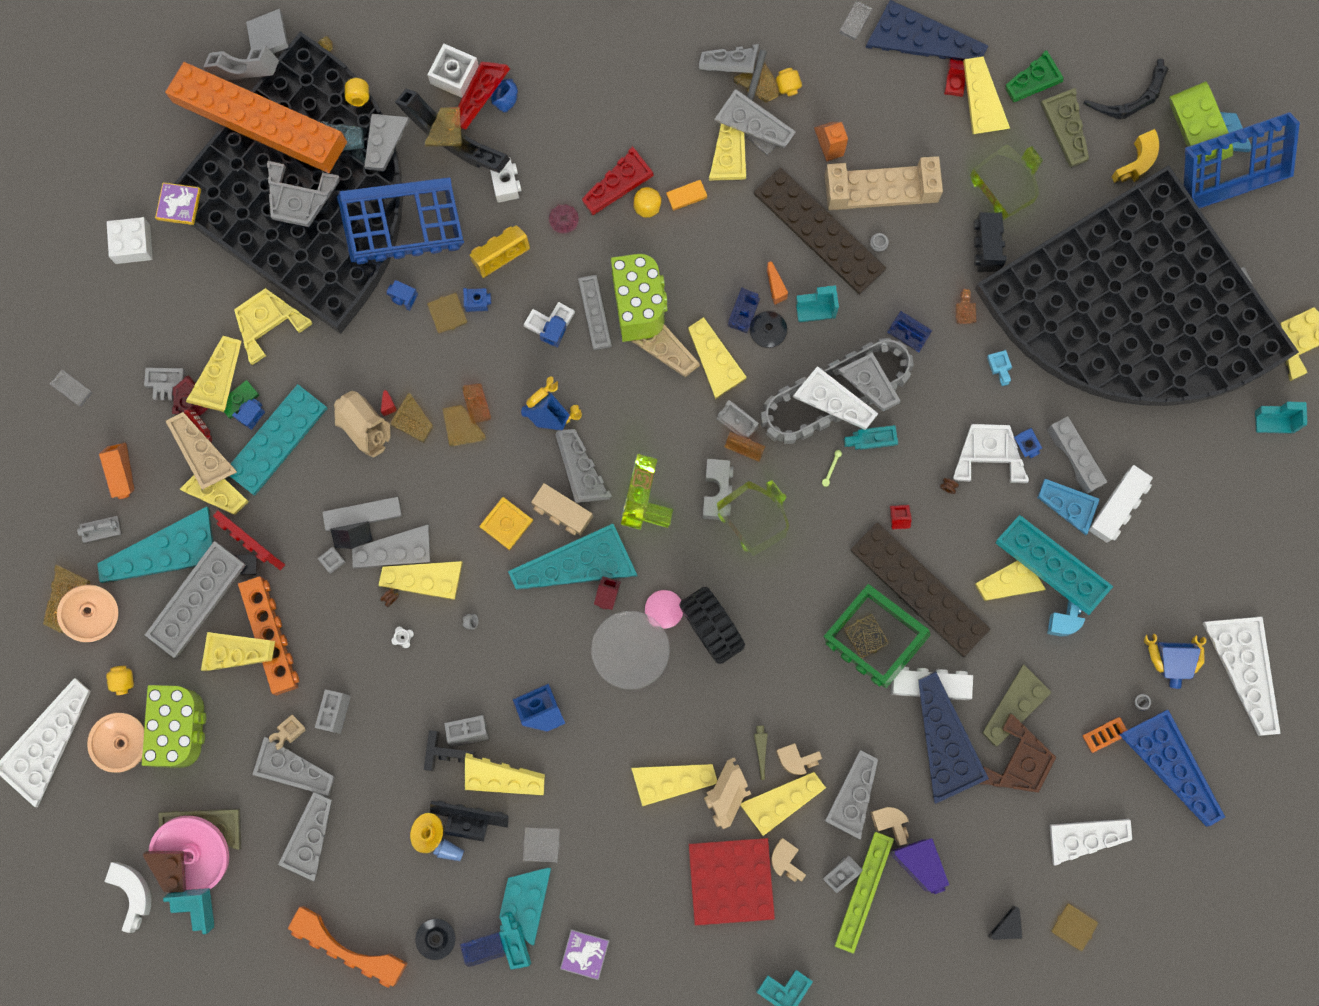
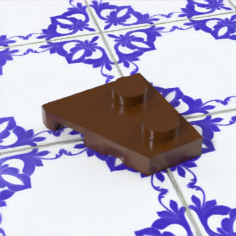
(168, 869)

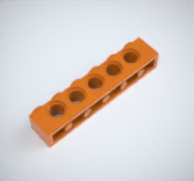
(249, 590)

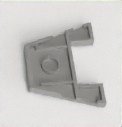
(296, 203)

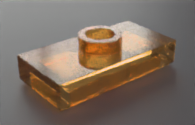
(476, 403)
(744, 446)

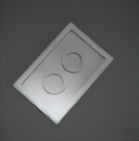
(268, 31)

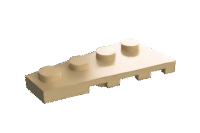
(669, 351)
(201, 455)

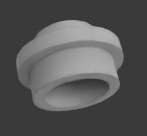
(879, 242)

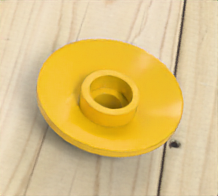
(426, 833)

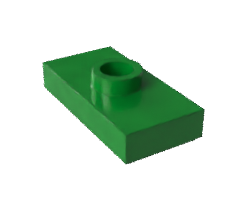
(238, 397)

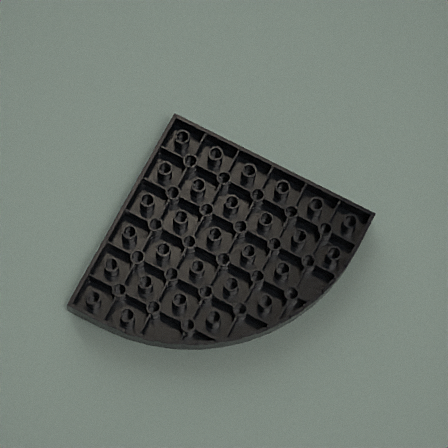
(234, 199)
(1139, 303)

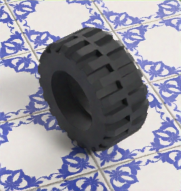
(712, 625)

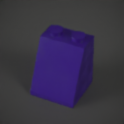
(922, 864)

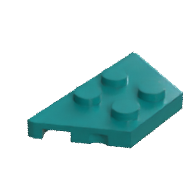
(525, 900)

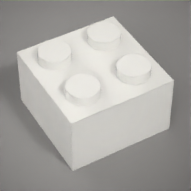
(452, 70)
(129, 240)

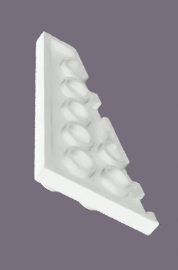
(1246, 660)
(36, 754)

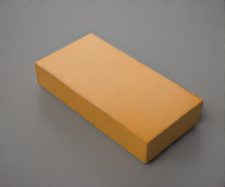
(686, 195)

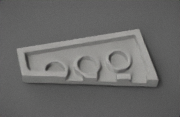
(400, 549)
(291, 769)

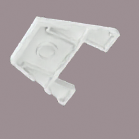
(990, 445)

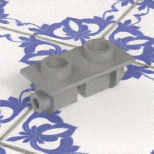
(99, 529)

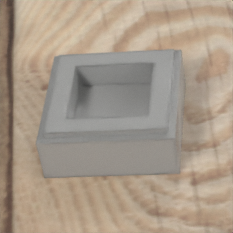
(331, 560)

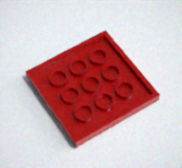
(731, 881)

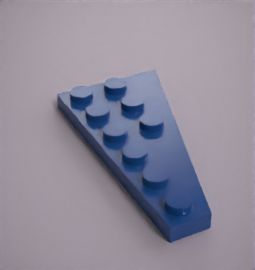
(1168, 755)

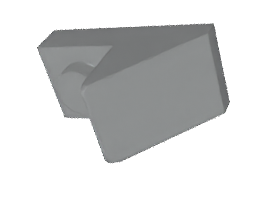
(842, 874)

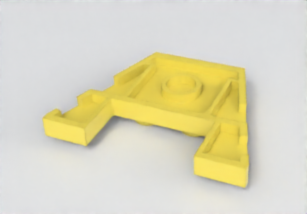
(260, 316)
(1304, 334)

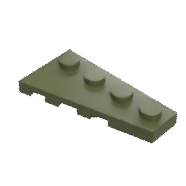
(1065, 121)
(1020, 700)
(224, 819)

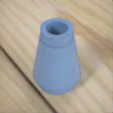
(448, 851)

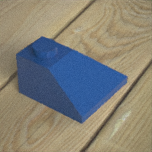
(539, 709)

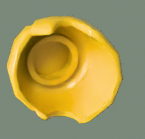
(647, 202)

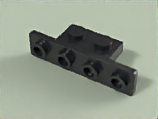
(466, 821)

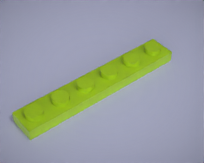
(864, 892)

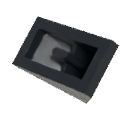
(351, 535)
(1009, 926)

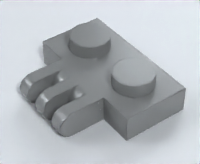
(163, 381)

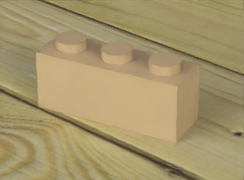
(561, 510)

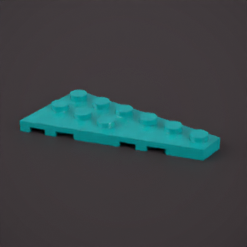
(168, 550)
(577, 562)

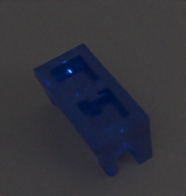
(744, 310)
(909, 331)
(482, 949)

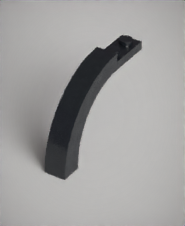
(469, 151)

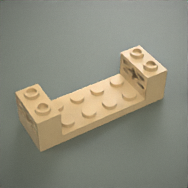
(883, 186)

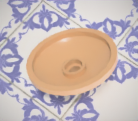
(90, 625)
(105, 739)

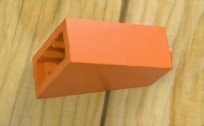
(832, 139)
(117, 470)

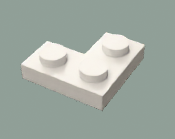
(537, 321)

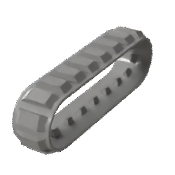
(785, 393)

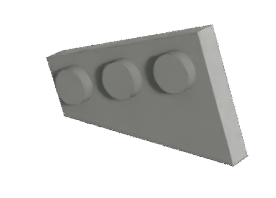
(730, 61)
(382, 139)
(871, 381)

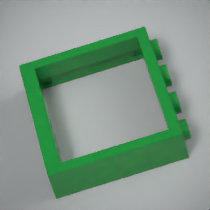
(861, 666)

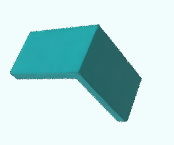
(819, 305)
(1281, 419)
(197, 903)
(788, 995)

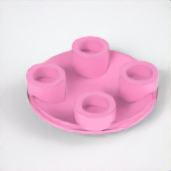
(664, 608)

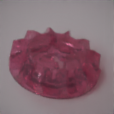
(564, 226)

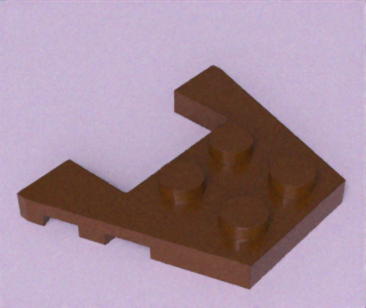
(1028, 763)

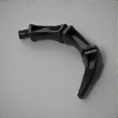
(1147, 98)

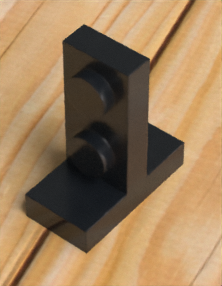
(443, 753)

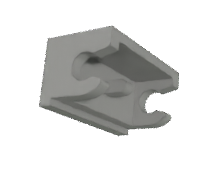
(737, 420)
(332, 711)
(466, 731)

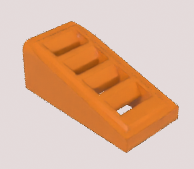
(777, 287)
(1087, 737)

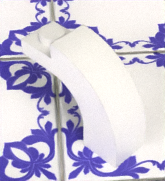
(137, 891)

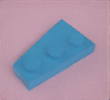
(1070, 504)

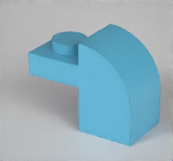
(1065, 624)

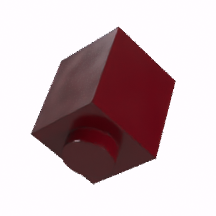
(607, 593)

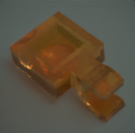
(965, 310)

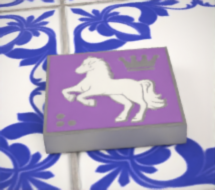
(584, 954)

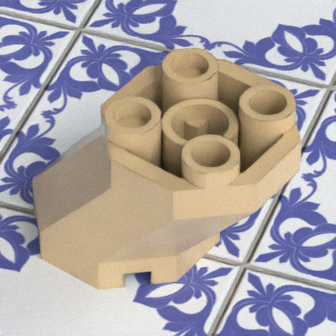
(361, 423)
(727, 794)

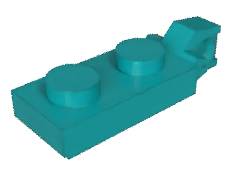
(872, 438)
(513, 942)

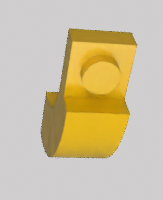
(1147, 152)

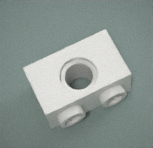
(506, 190)

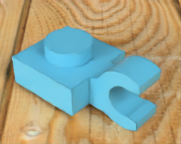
(1000, 364)

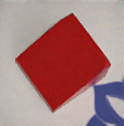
(387, 404)
(900, 517)

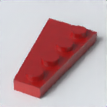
(480, 89)

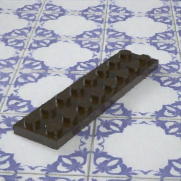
(819, 231)
(920, 590)

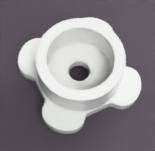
(399, 631)

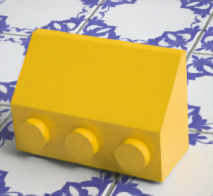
(499, 250)

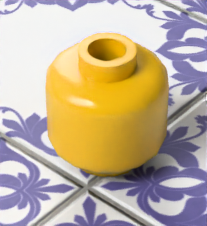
(789, 82)
(356, 92)
(120, 680)

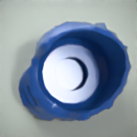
(505, 95)

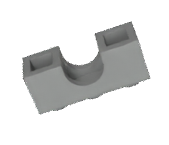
(718, 472)

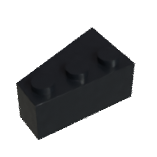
(989, 242)

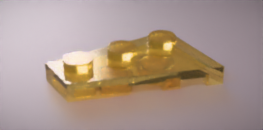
(63, 582)

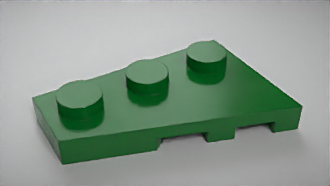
(1036, 78)

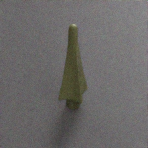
(761, 742)

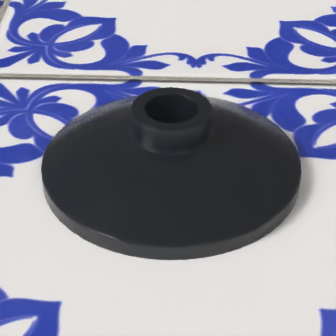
(765, 337)
(425, 942)

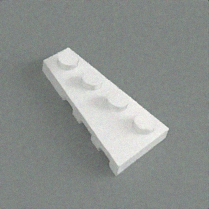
(831, 397)
(1081, 838)

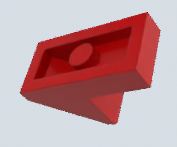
(955, 78)

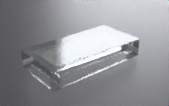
(855, 20)
(71, 388)

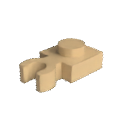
(288, 730)

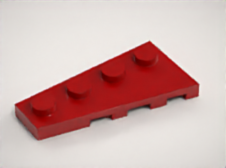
(623, 178)
(249, 543)

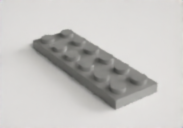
(195, 599)

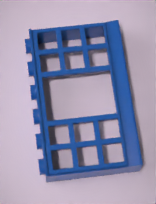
(1250, 181)
(398, 190)

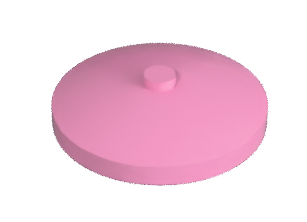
(203, 847)

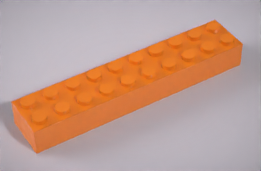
(256, 117)

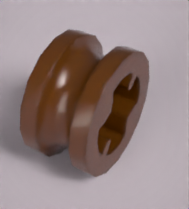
(949, 486)
(389, 597)

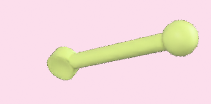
(826, 482)

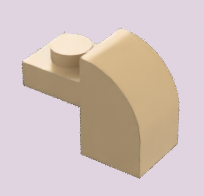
(793, 763)
(893, 818)
(781, 859)

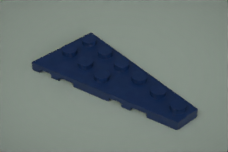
(918, 35)
(950, 752)

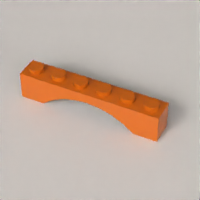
(311, 927)

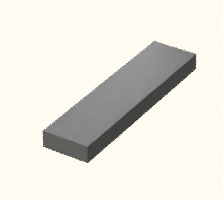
(594, 312)
(370, 512)

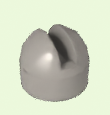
(470, 621)
(1139, 699)

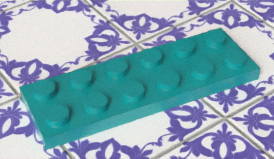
(276, 439)
(1054, 565)

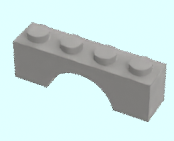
(258, 63)
(1086, 470)

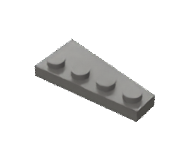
(752, 119)
(580, 469)
(851, 803)
(306, 843)

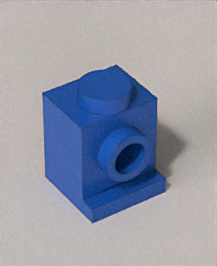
(402, 294)
(476, 305)
(553, 331)
(249, 413)
(1023, 437)

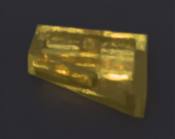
(767, 85)
(446, 128)
(412, 420)
(460, 427)

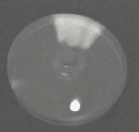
(630, 650)

